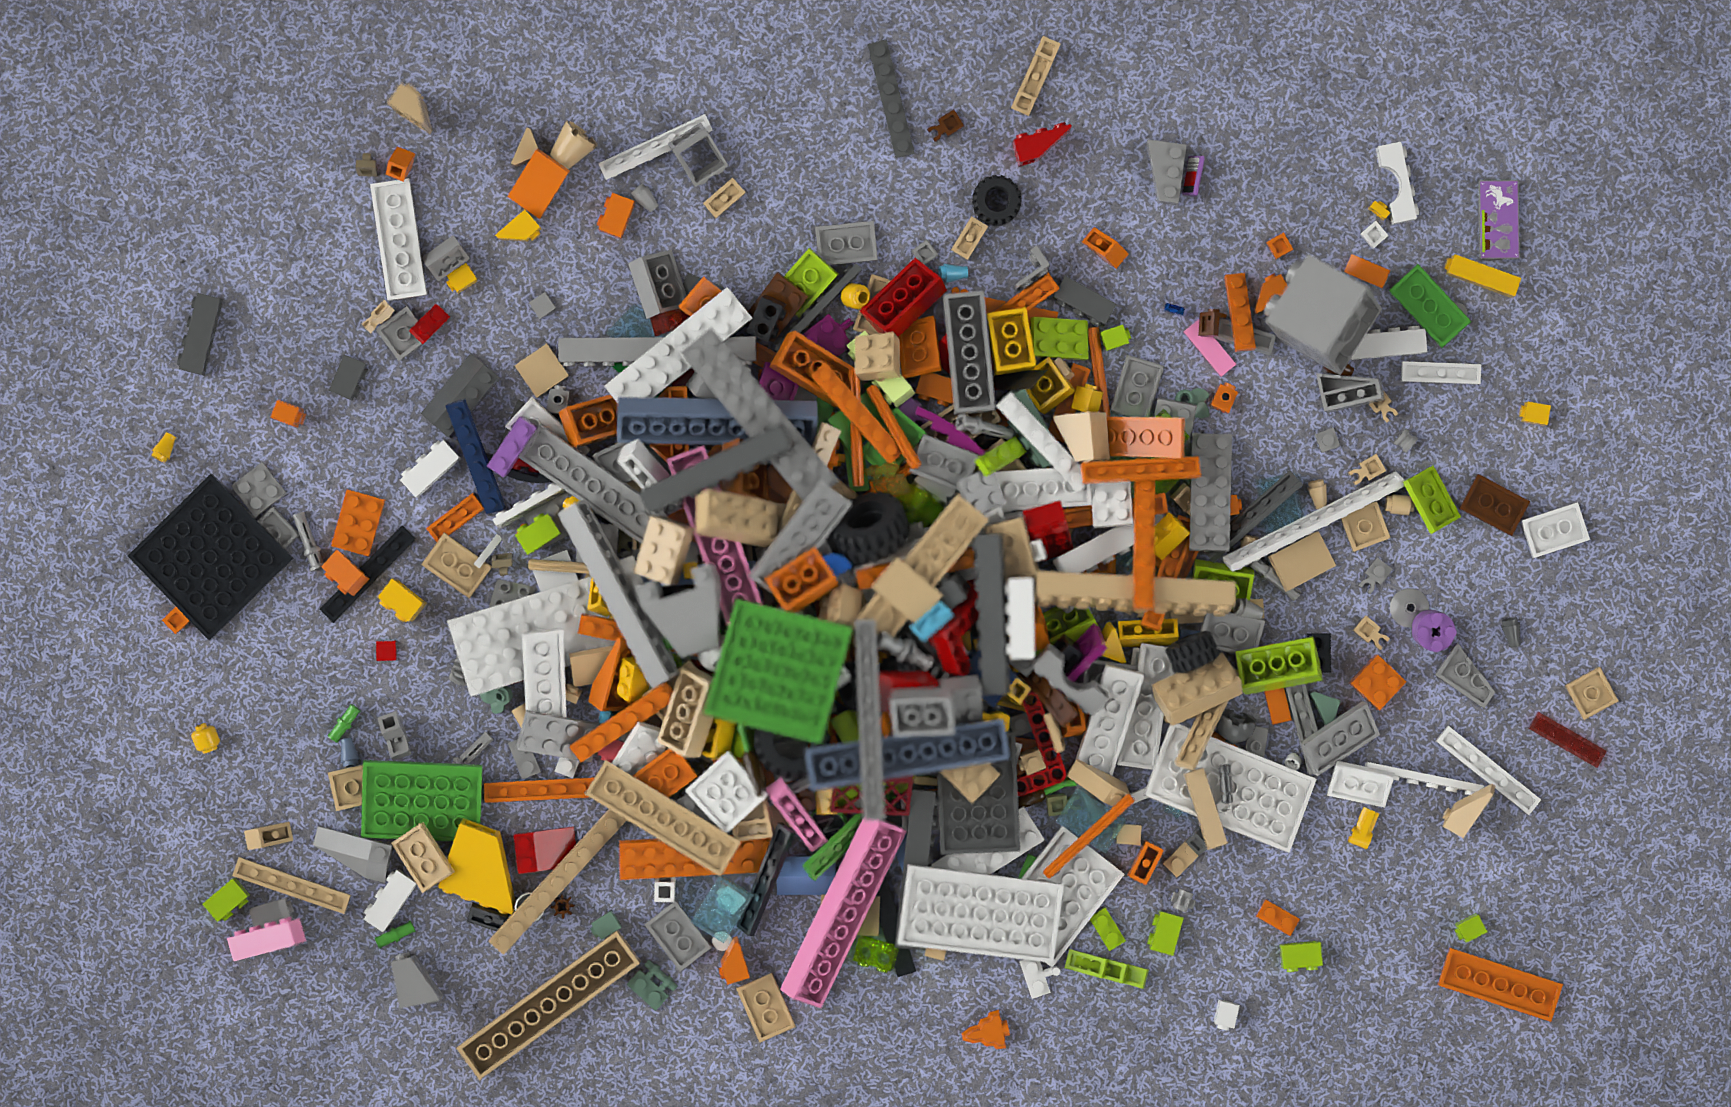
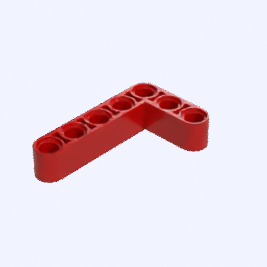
(947, 637)
(1044, 746)

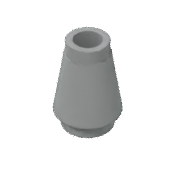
(644, 197)
(1247, 609)

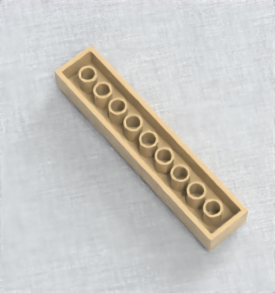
(1117, 592)
(548, 1004)

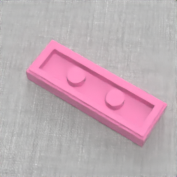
(1210, 349)

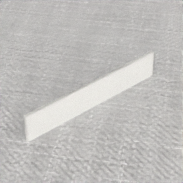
(488, 550)

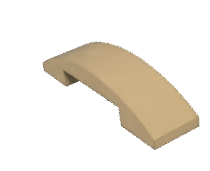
(1035, 75)

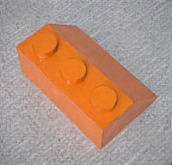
(802, 581)

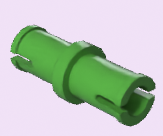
(344, 723)
(395, 934)

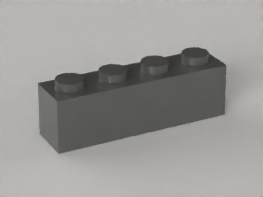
(200, 334)

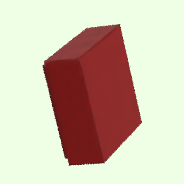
(386, 651)

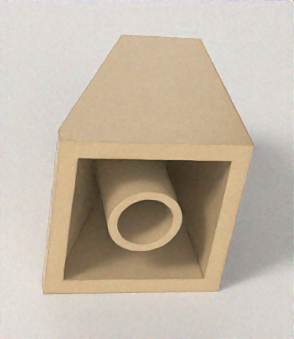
(1085, 435)

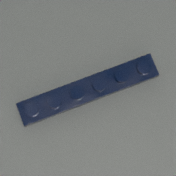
(475, 456)

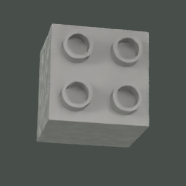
(1322, 313)

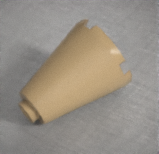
(572, 145)

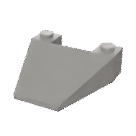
(689, 618)

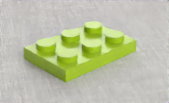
(811, 276)
(1059, 338)
(1431, 499)

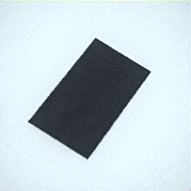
(1017, 380)

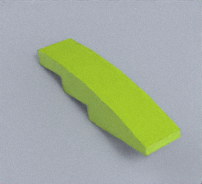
(1106, 968)

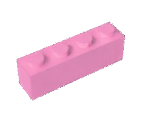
(796, 814)
(266, 939)

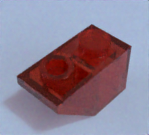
(668, 321)

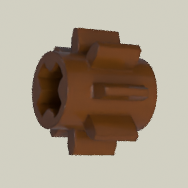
(568, 906)

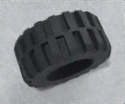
(871, 528)
(777, 763)

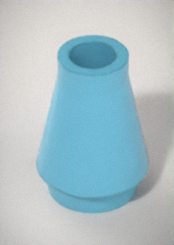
(952, 272)

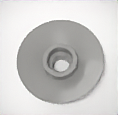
(1399, 605)

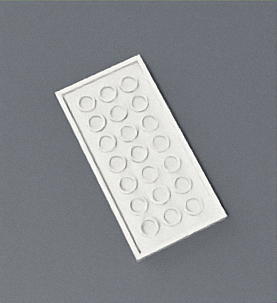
(492, 639)
(1266, 795)
(980, 913)

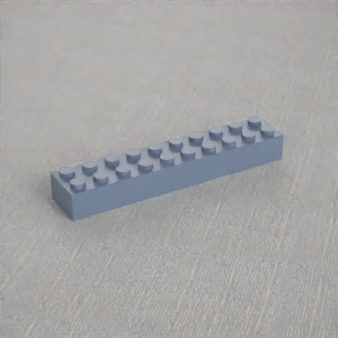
(698, 420)
(910, 755)

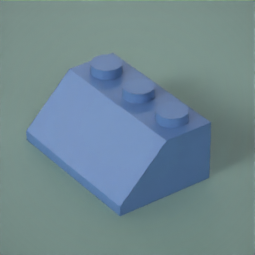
(795, 880)

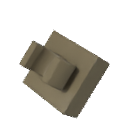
(366, 166)
(502, 562)

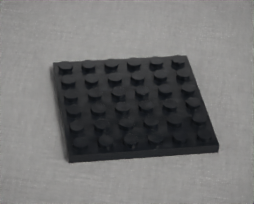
(210, 557)

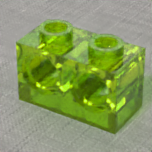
(876, 948)

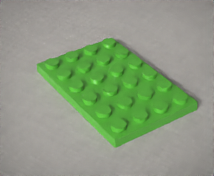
(409, 793)

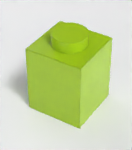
(1115, 337)
(1470, 928)

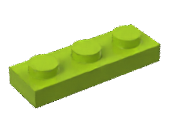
(1000, 456)

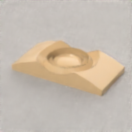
(758, 822)

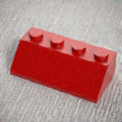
(904, 299)

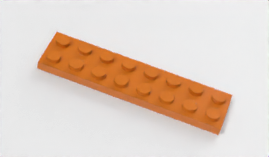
(658, 860)

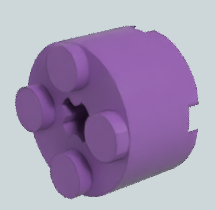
(1444, 630)

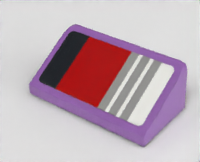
(1193, 175)

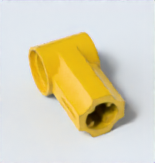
(1362, 832)

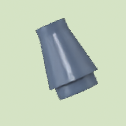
(349, 755)

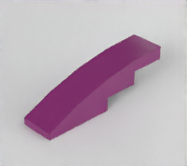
(944, 427)

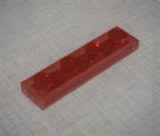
(1567, 739)

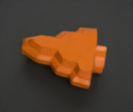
(989, 1031)

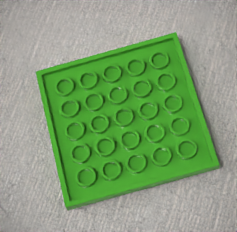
(778, 671)

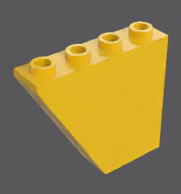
(480, 868)

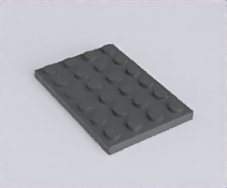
(988, 822)

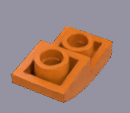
(1367, 271)

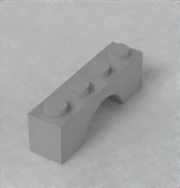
(1088, 695)

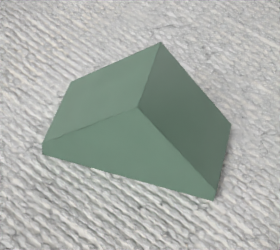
(1326, 706)

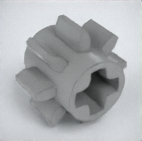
(1183, 900)

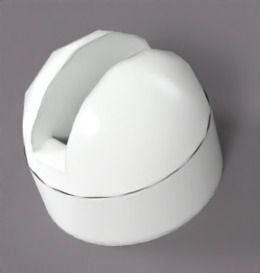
(1288, 763)

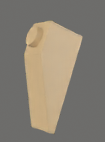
(1100, 784)
(1466, 811)

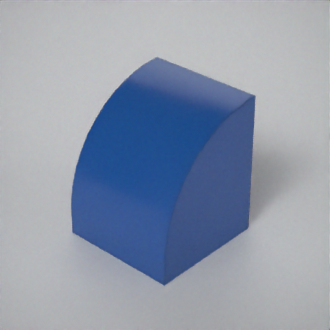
(836, 563)

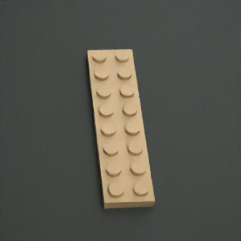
(930, 558)
(663, 818)

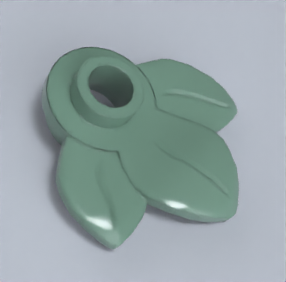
(1196, 397)
(497, 698)

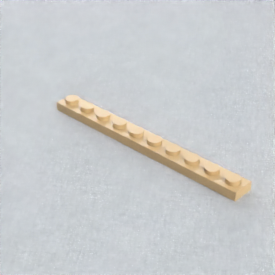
(556, 881)

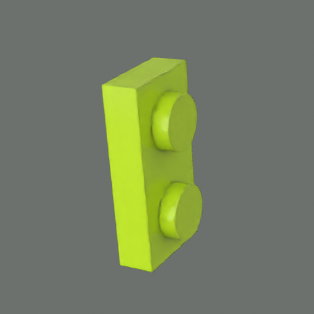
(1107, 929)

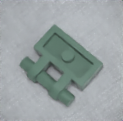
(648, 989)

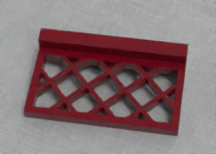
(893, 811)

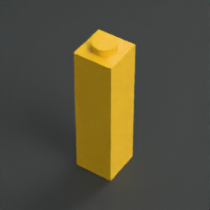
(1482, 275)

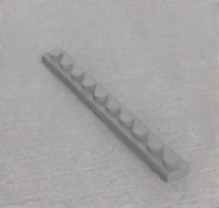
(869, 720)

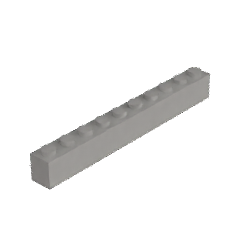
(630, 349)
(618, 593)

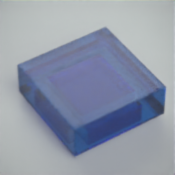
(1173, 309)

